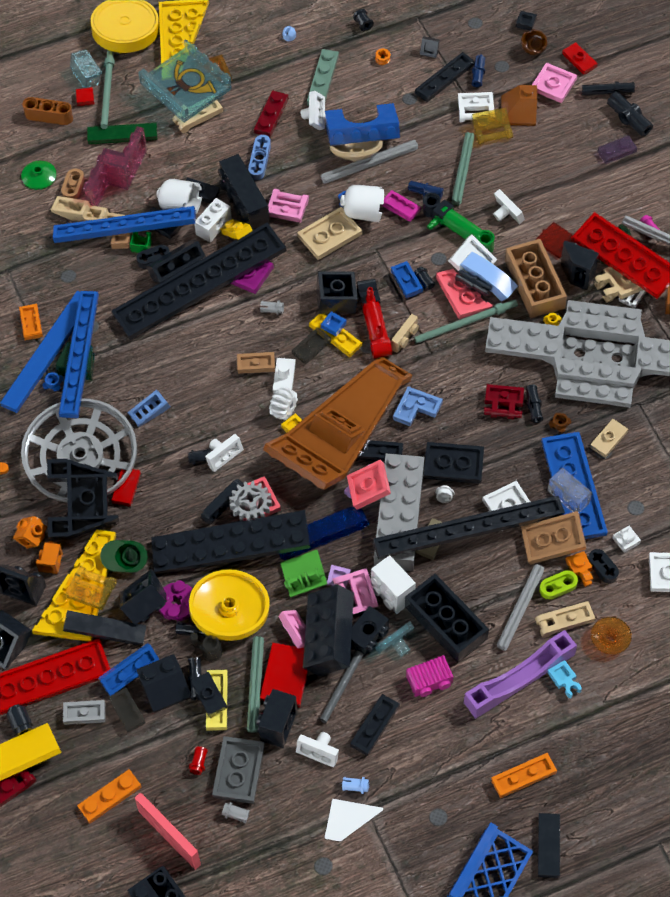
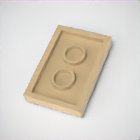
(329, 233)

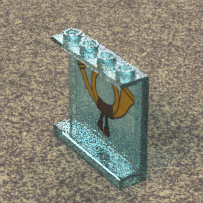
(186, 82)

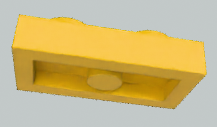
(235, 229)

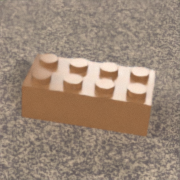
(535, 278)

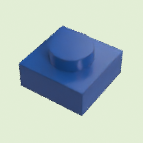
(333, 323)

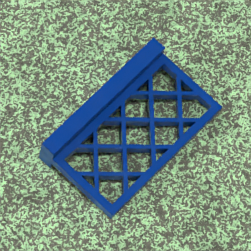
(477, 859)

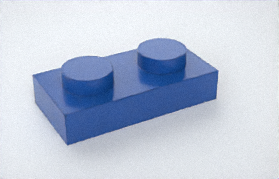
(406, 279)

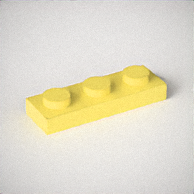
(219, 720)

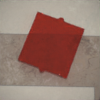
(554, 238)

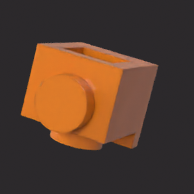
(50, 558)

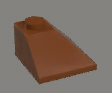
(521, 105)

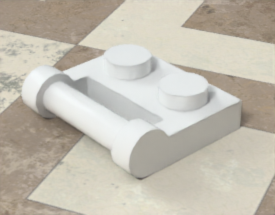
(474, 102)

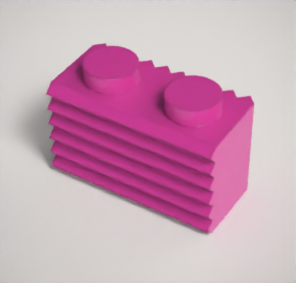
(429, 676)

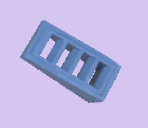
(158, 409)

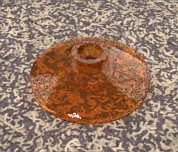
(614, 628)

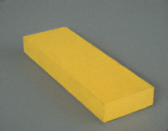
(344, 341)

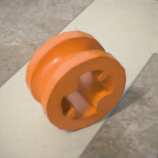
(382, 61)

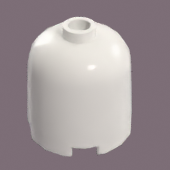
(179, 194)
(363, 202)

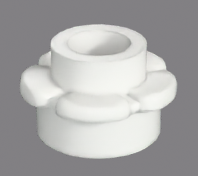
(444, 494)

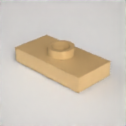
(609, 438)

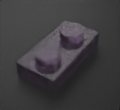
(617, 149)

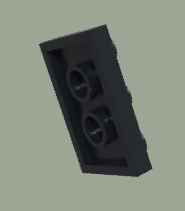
(453, 462)

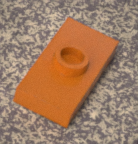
(30, 322)

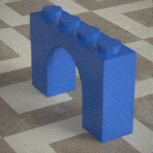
(345, 132)

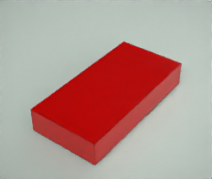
(125, 493)

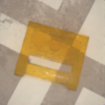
(491, 120)
(89, 593)

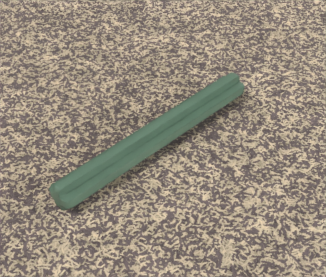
(463, 168)
(255, 683)

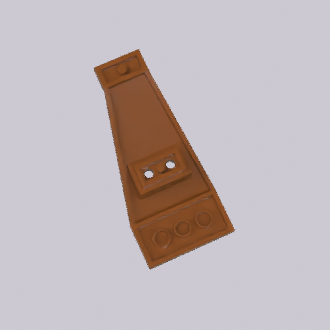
(336, 431)

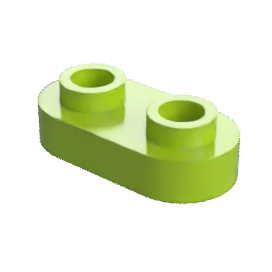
(557, 584)

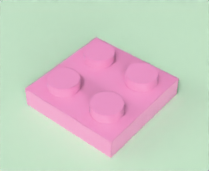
(554, 82)

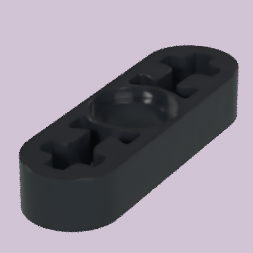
(220, 503)

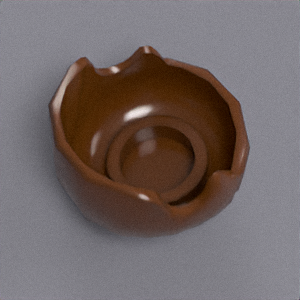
(534, 42)

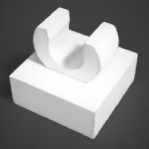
(626, 539)

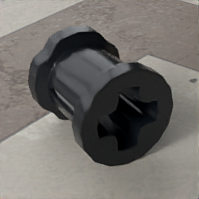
(364, 21)

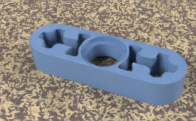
(258, 151)

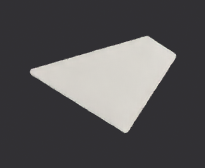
(347, 817)

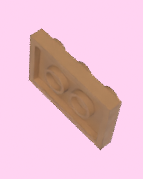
(553, 537)

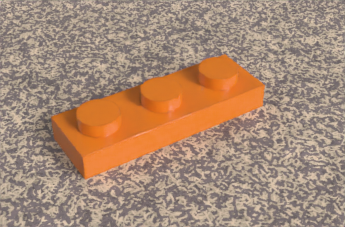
(523, 775)
(109, 796)

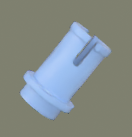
(354, 784)

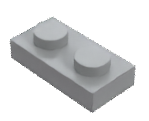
(84, 712)

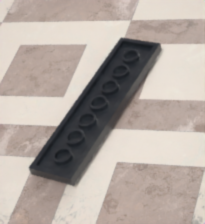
(230, 542)

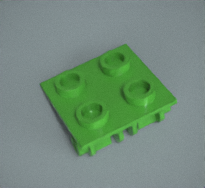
(303, 573)

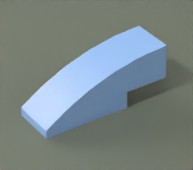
(490, 274)

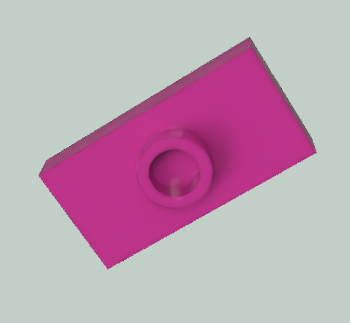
(401, 206)

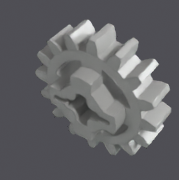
(241, 502)

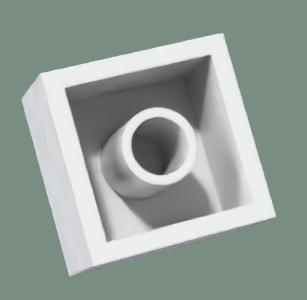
(391, 584)

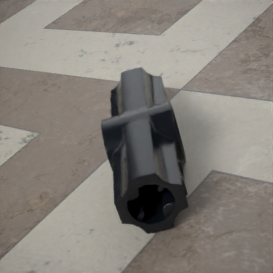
(630, 114)

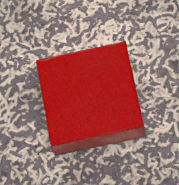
(85, 96)

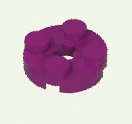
(175, 611)

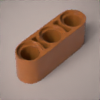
(47, 111)

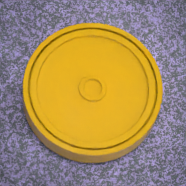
(124, 25)

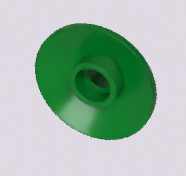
(38, 175)

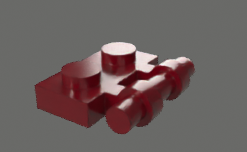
(504, 396)

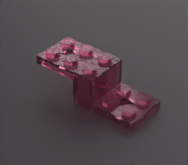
(116, 168)

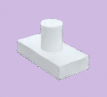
(316, 110)
(507, 207)
(284, 373)
(223, 451)
(318, 749)

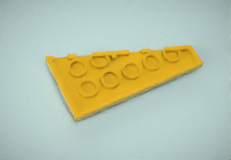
(179, 22)
(54, 617)

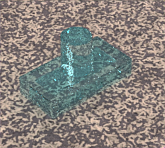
(396, 640)

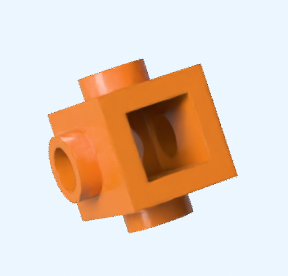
(30, 532)

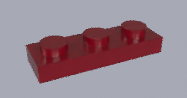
(271, 113)

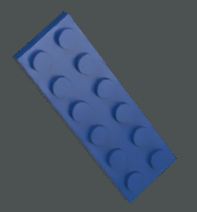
(568, 453)

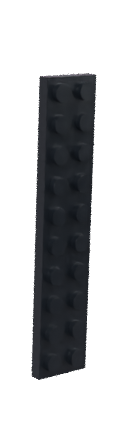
(198, 281)

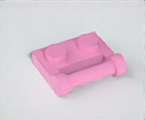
(286, 209)
(361, 587)

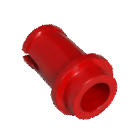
(197, 764)

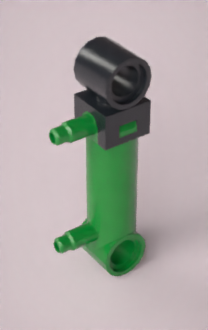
(444, 214)

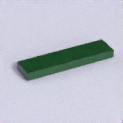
(119, 133)

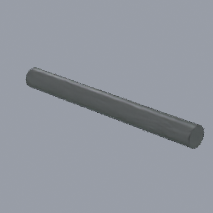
(341, 687)

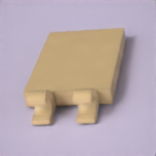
(620, 285)

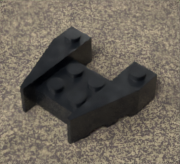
(85, 496)

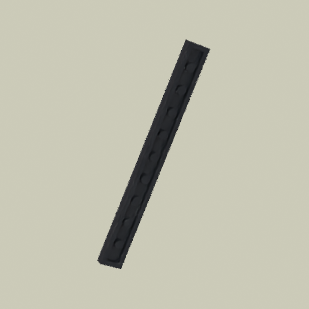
(467, 527)

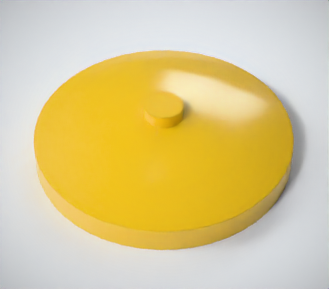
(229, 605)

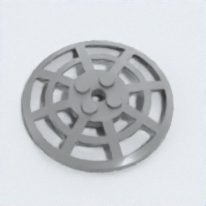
(79, 442)

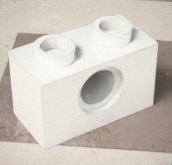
(212, 219)

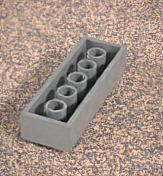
(401, 508)

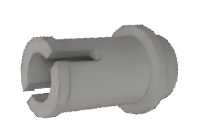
(273, 307)
(235, 812)

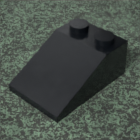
(21, 584)

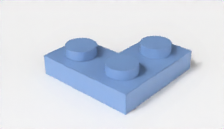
(416, 401)

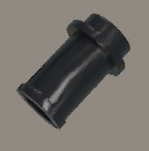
(424, 278)
(198, 456)

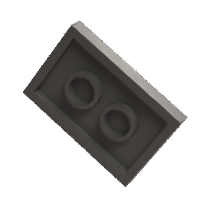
(238, 770)

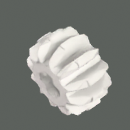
(283, 403)

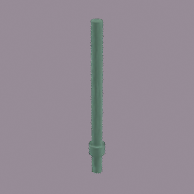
(109, 64)
(497, 309)

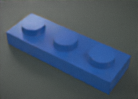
(126, 670)

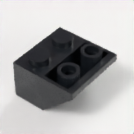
(579, 264)
(156, 885)

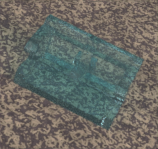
(85, 68)

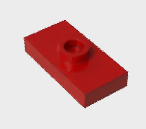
(579, 58)

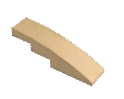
(79, 210)

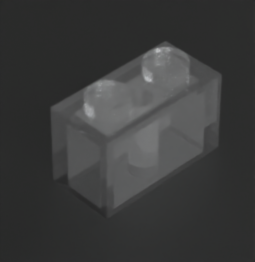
(570, 490)

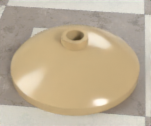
(357, 151)

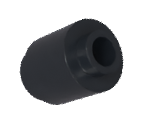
(19, 719)

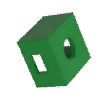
(137, 239)

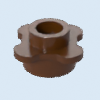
(560, 417)

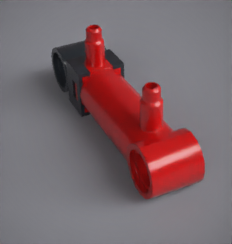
(374, 319)

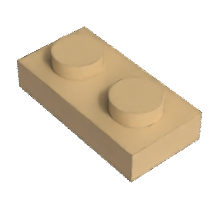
(402, 337)

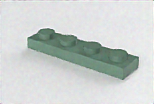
(324, 72)

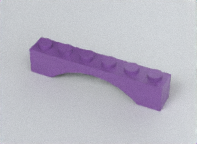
(493, 692)

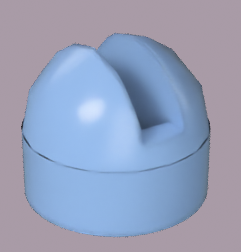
(291, 33)

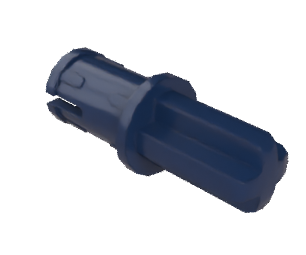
(478, 71)
(424, 188)

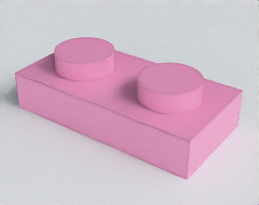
(295, 626)

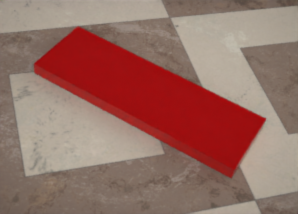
(624, 254)
(52, 675)

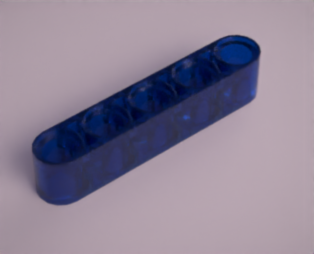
(332, 528)

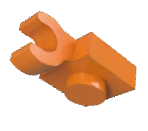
(581, 567)

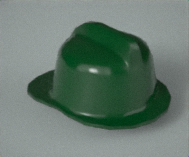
(123, 556)

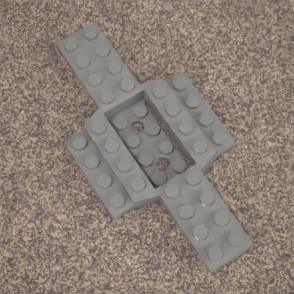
(595, 374)

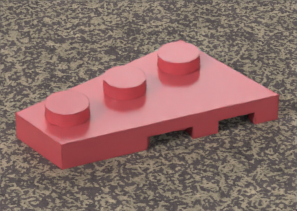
(463, 300)

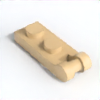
(207, 113)
(565, 618)

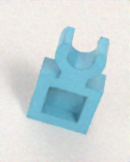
(563, 676)

